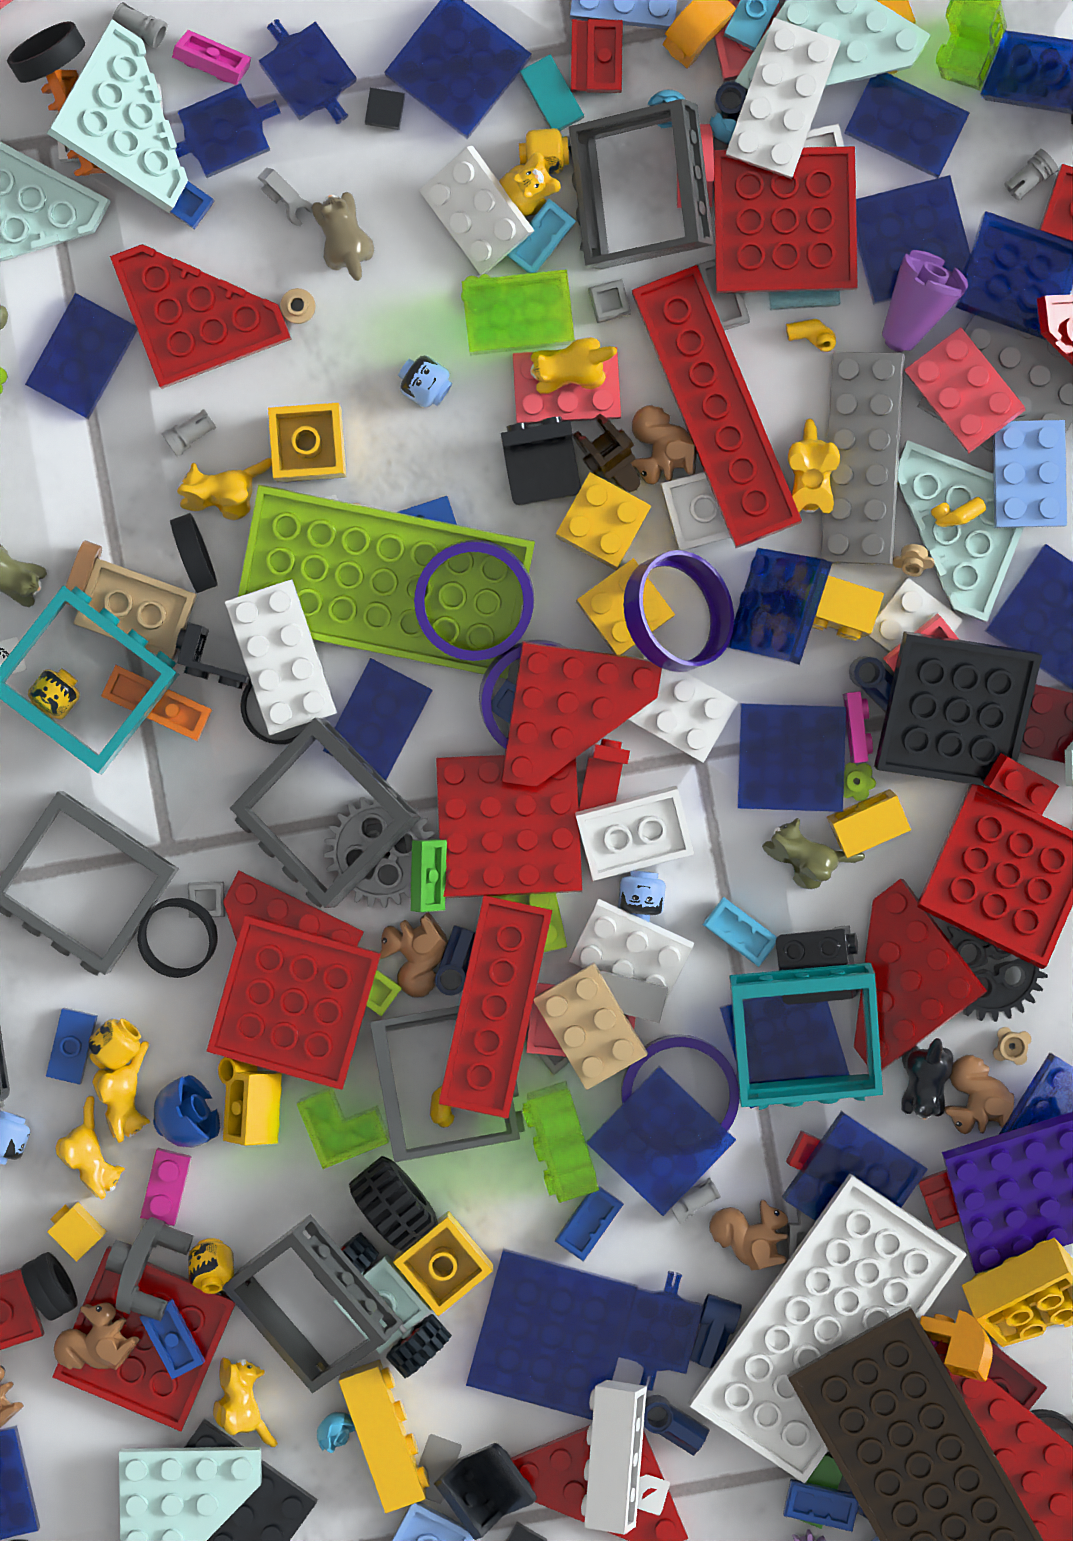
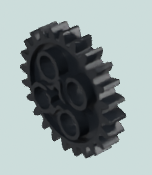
(999, 994)

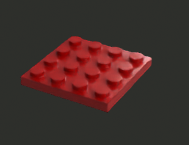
(786, 230)
(506, 833)
(1003, 876)
(293, 1002)
(143, 1380)

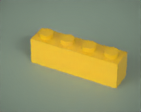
(383, 1435)

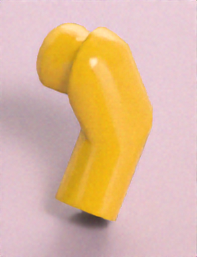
(814, 331)
(959, 516)
(439, 1113)

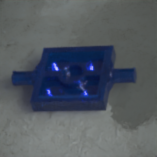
(307, 71)
(224, 130)
(660, 1330)

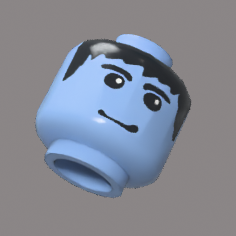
(424, 381)
(642, 894)
(13, 1136)

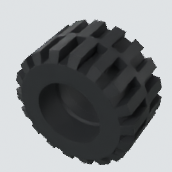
(393, 1203)

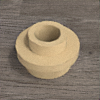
(300, 316)

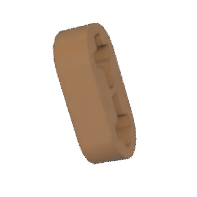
(83, 565)

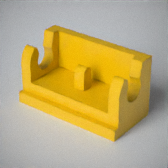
(869, 823)

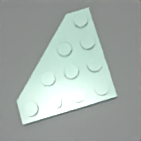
(870, 36)
(118, 120)
(42, 206)
(968, 556)
(183, 1490)

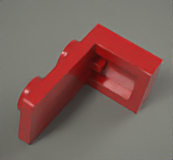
(602, 773)

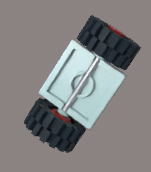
(417, 1343)

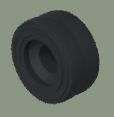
(49, 1286)

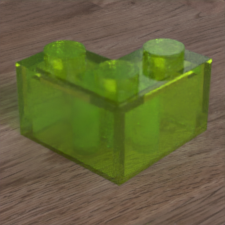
(973, 41)
(336, 1136)

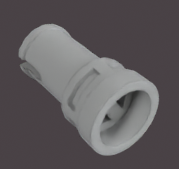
(146, 27)
(1039, 168)
(181, 437)
(695, 1199)

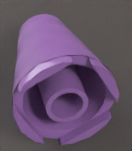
(920, 299)

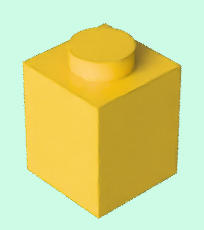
(75, 1230)

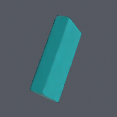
(551, 93)

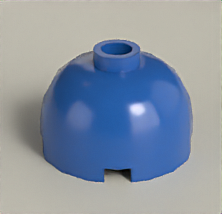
(184, 1115)

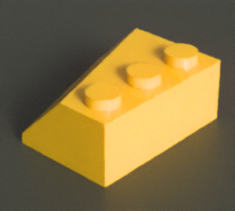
(1024, 1294)

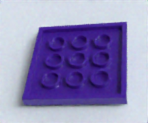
(1014, 1190)

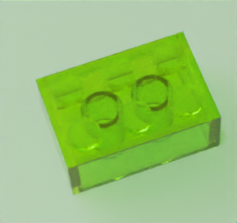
(518, 312)
(560, 1142)

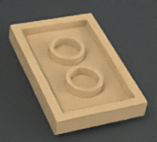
(141, 603)
(590, 1026)

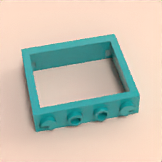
(132, 641)
(803, 981)

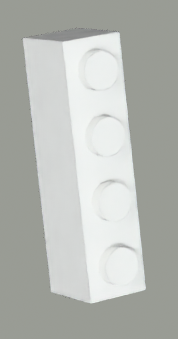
(614, 1456)

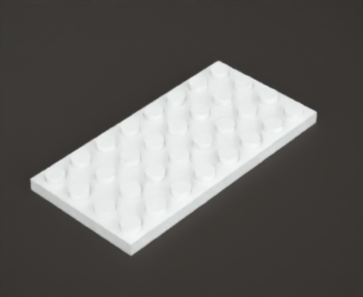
(844, 1277)

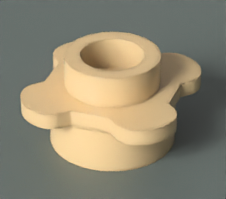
(913, 560)
(1021, 1042)

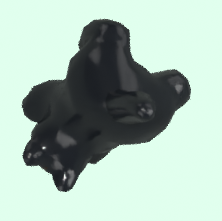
(927, 1074)

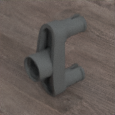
(132, 1259)

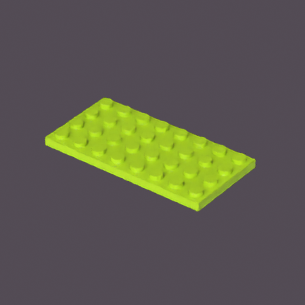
(361, 574)

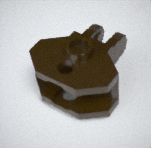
(610, 454)

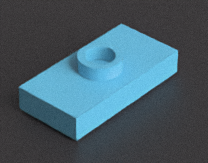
(750, 21)
(549, 228)
(740, 931)

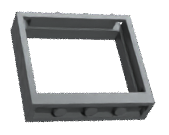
(690, 177)
(402, 813)
(61, 941)
(513, 1124)
(343, 1283)

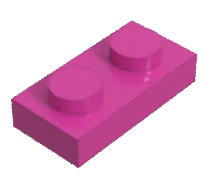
(211, 57)
(859, 742)
(166, 1186)

